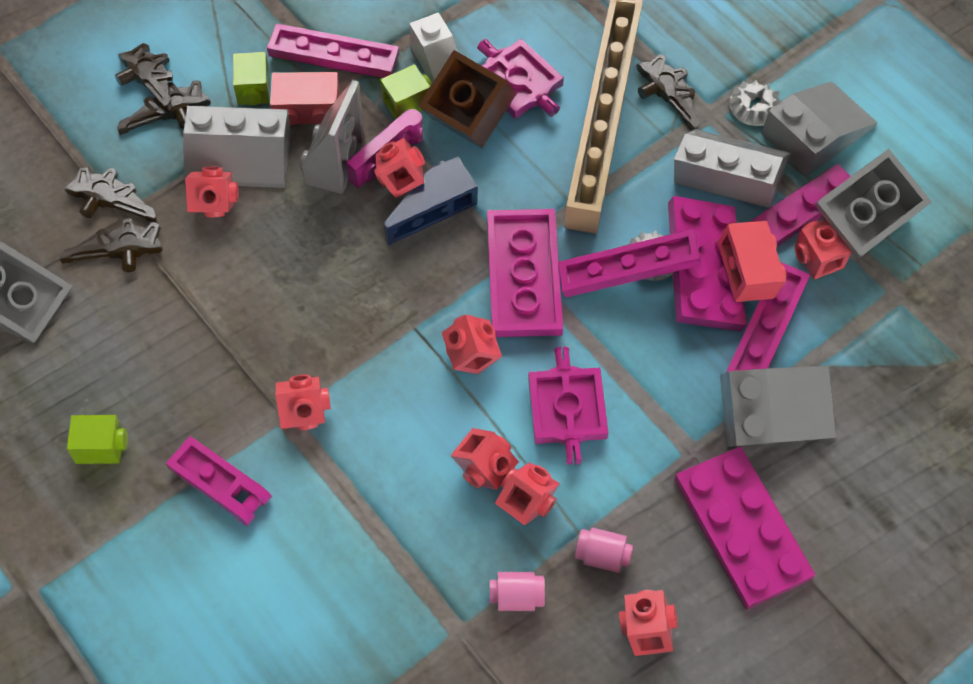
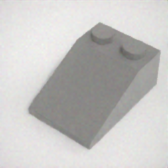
(816, 125)
(335, 142)
(873, 203)
(27, 295)
(777, 405)

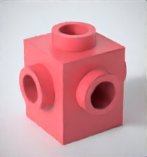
(399, 167)
(211, 191)
(821, 249)
(471, 344)
(301, 402)
(484, 458)
(527, 493)
(648, 622)

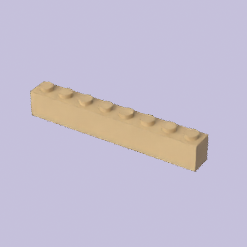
(602, 117)

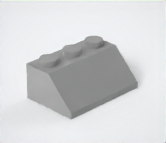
(241, 141)
(729, 167)

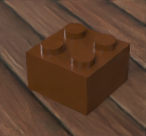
(468, 98)

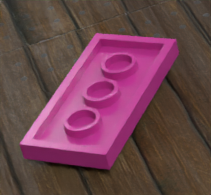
(524, 273)
(704, 291)
(744, 527)

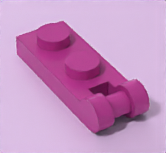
(362, 164)
(217, 480)

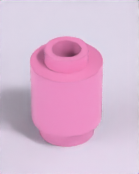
(603, 549)
(517, 591)

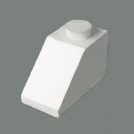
(431, 44)

